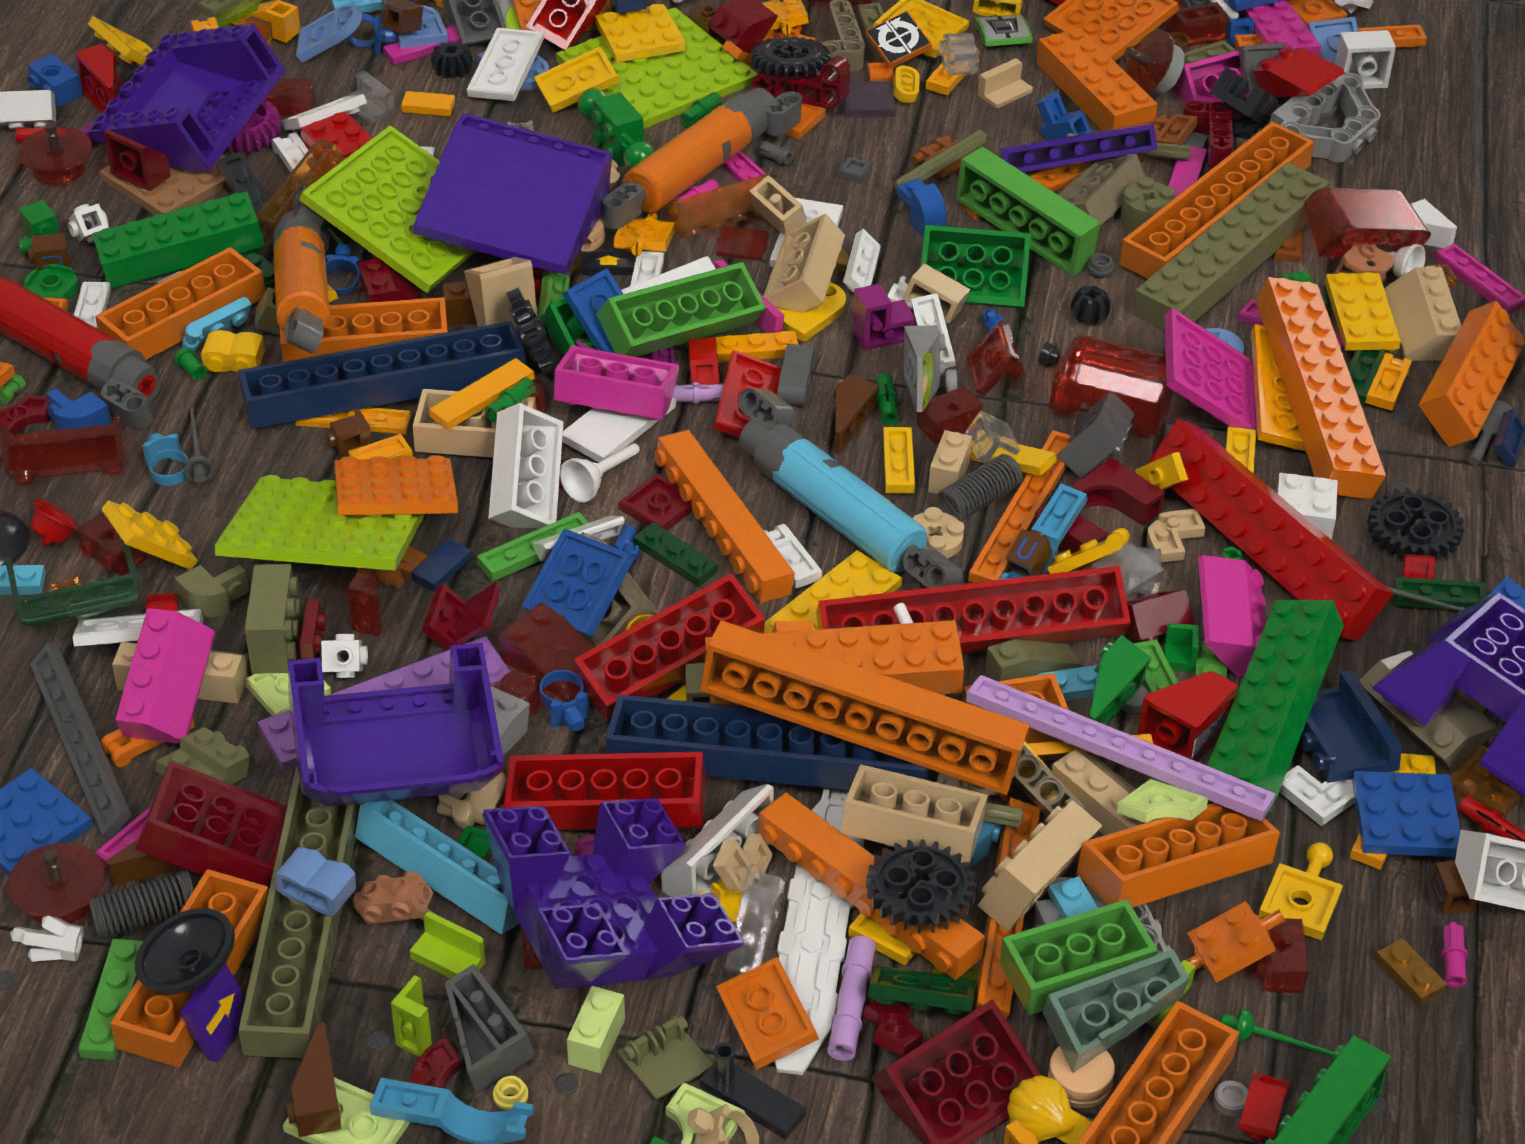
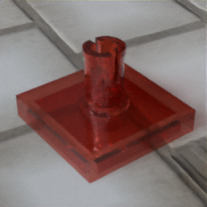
(994, 359)

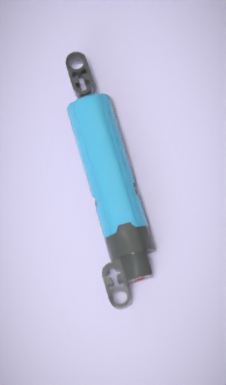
(837, 493)

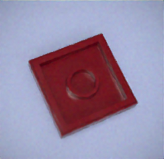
(656, 502)

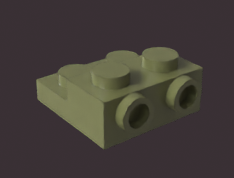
(210, 755)

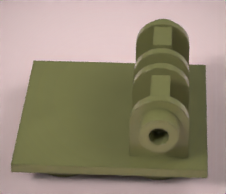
(665, 1057)

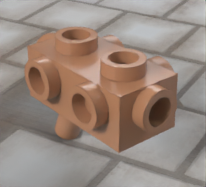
(393, 898)

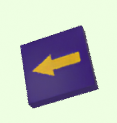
(215, 1013)

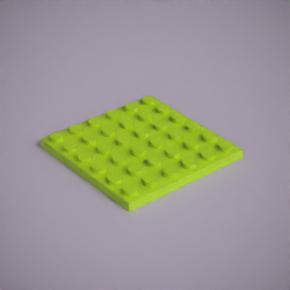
(671, 82)
(376, 203)
(302, 525)

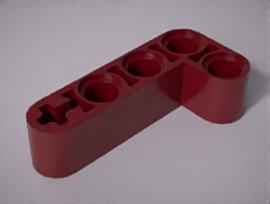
(821, 84)
(1216, 122)

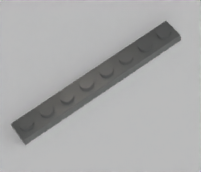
(80, 740)

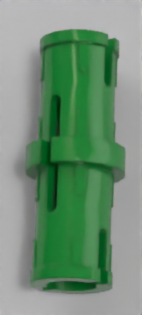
(700, 109)
(510, 397)
(888, 409)

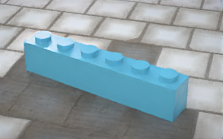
(438, 859)

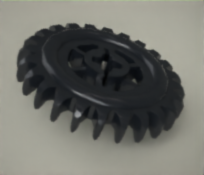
(790, 55)

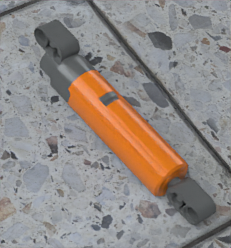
(699, 152)
(301, 276)

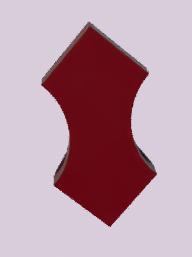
(24, 413)
(893, 1027)

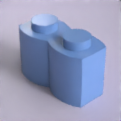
(316, 881)

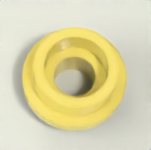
(507, 1086)

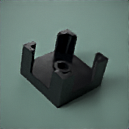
(1248, 106)

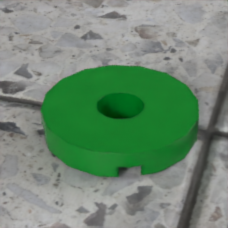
(64, 277)

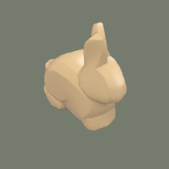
(471, 808)

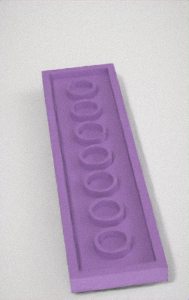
(431, 671)

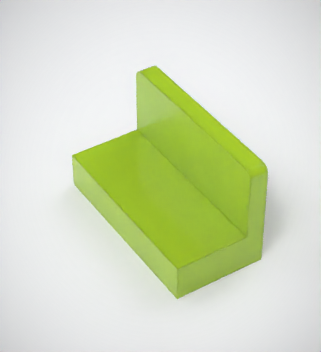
(447, 947)
(411, 1018)

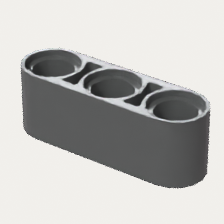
(796, 374)

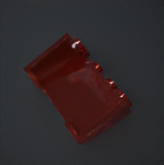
(1362, 216)

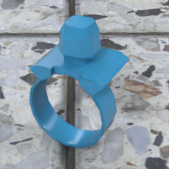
(160, 448)

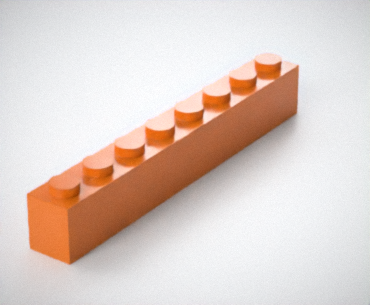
(725, 517)
(844, 869)

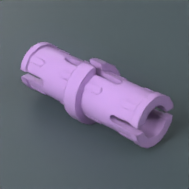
(697, 393)

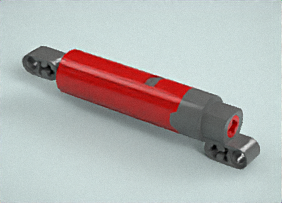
(82, 350)

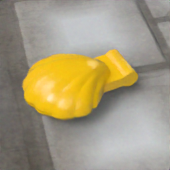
(1045, 1110)

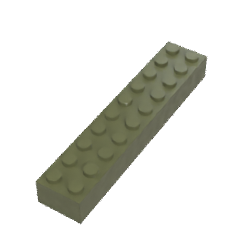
(1229, 248)
(294, 939)

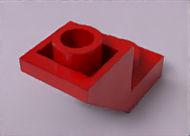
(704, 361)
(1264, 1106)

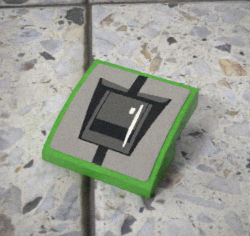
(1003, 30)

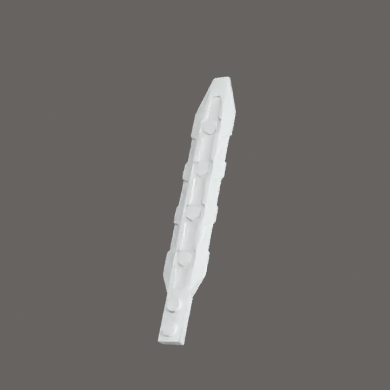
(815, 942)

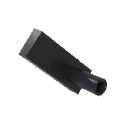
(241, 178)
(749, 1093)

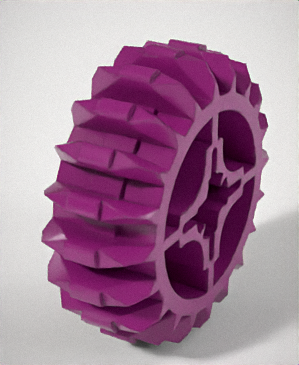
(258, 130)

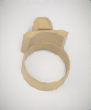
(709, 1125)

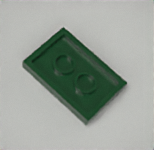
(922, 989)

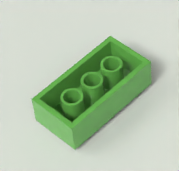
(1073, 952)

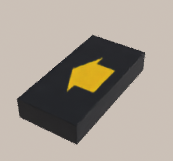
(616, 261)

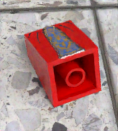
(1188, 714)

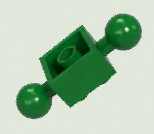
(616, 126)

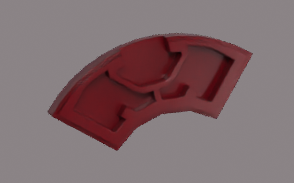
(436, 1065)

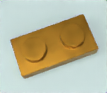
(1411, 972)

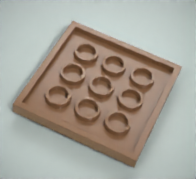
(178, 191)

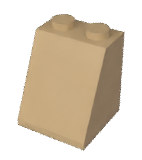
(490, 285)

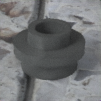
(1101, 265)

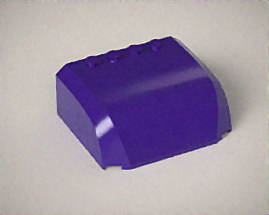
(395, 739)

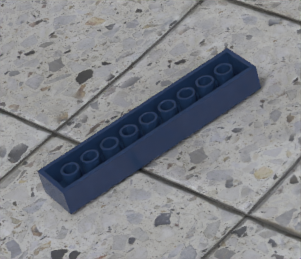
(375, 374)
(744, 743)

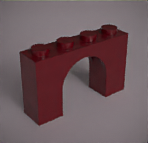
(1112, 487)

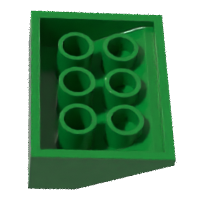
(983, 260)

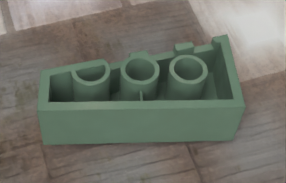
(1111, 1006)

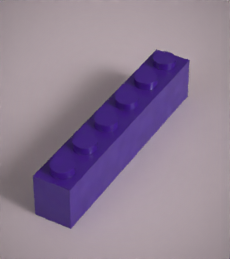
(1081, 147)

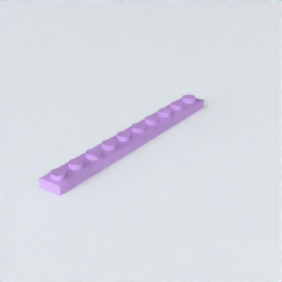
(1121, 748)

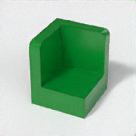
(1182, 646)

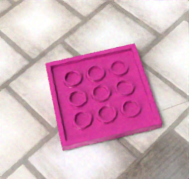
(1209, 372)

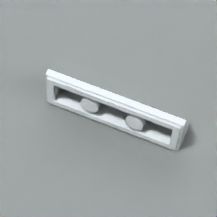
(601, 529)

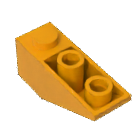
(283, 19)

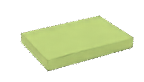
(356, 1121)

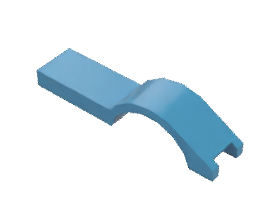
(1056, 520)
(442, 1109)

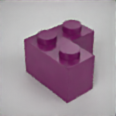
(877, 319)

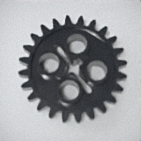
(530, 331)
(1399, 524)
(921, 886)

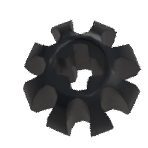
(1091, 305)

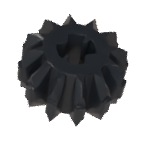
(451, 59)

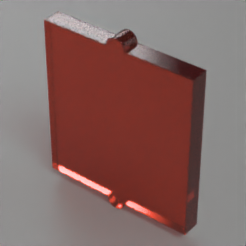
(742, 243)

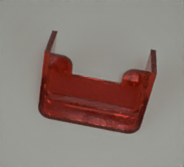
(65, 451)

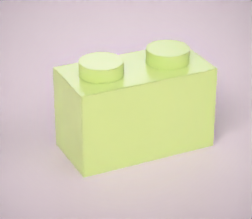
(596, 1029)

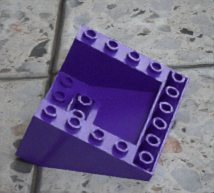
(193, 94)
(515, 193)

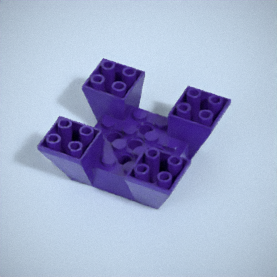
(1484, 658)
(596, 912)

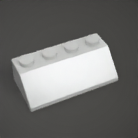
(525, 468)
(693, 867)

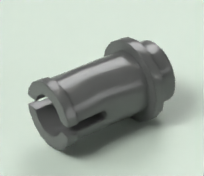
(782, 155)

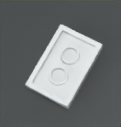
(349, 104)

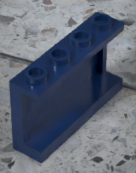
(1349, 733)

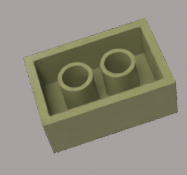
(272, 618)

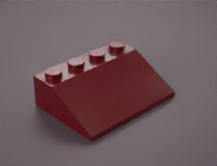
(212, 826)
(958, 1079)

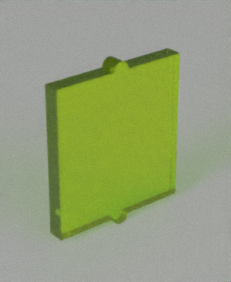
(237, 11)

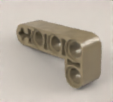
(846, 35)
(1039, 782)

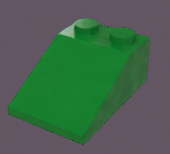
(1117, 679)

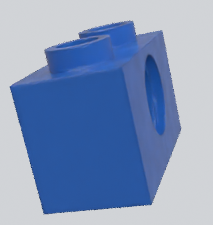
(56, 76)

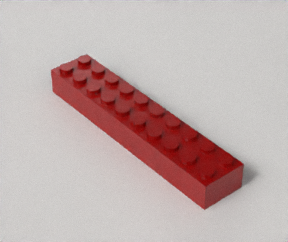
(1272, 530)
(997, 611)

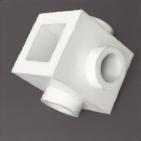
(93, 216)
(332, 658)

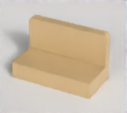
(1003, 84)

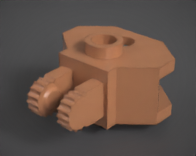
(1365, 258)

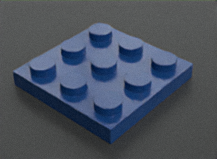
(580, 580)
(1406, 813)
(35, 816)

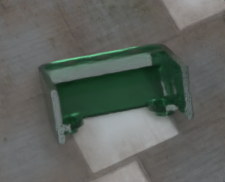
(78, 601)

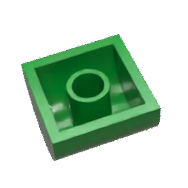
(564, 326)

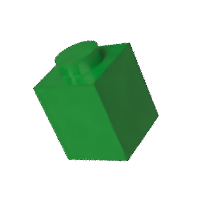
(38, 219)

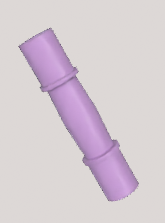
(851, 998)

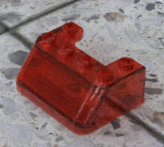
(1097, 366)

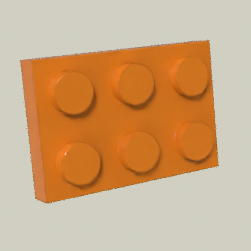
(767, 1013)

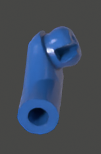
(991, 318)
(624, 541)

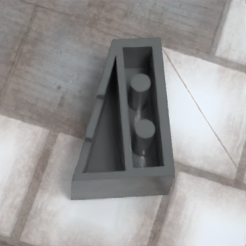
(1100, 435)
(486, 1029)

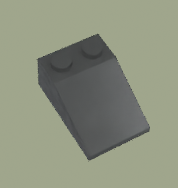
(474, 19)

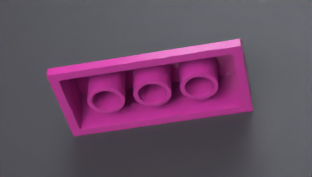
(1200, 77)
(615, 382)
(1231, 610)
(164, 677)

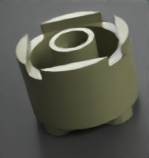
(1142, 201)

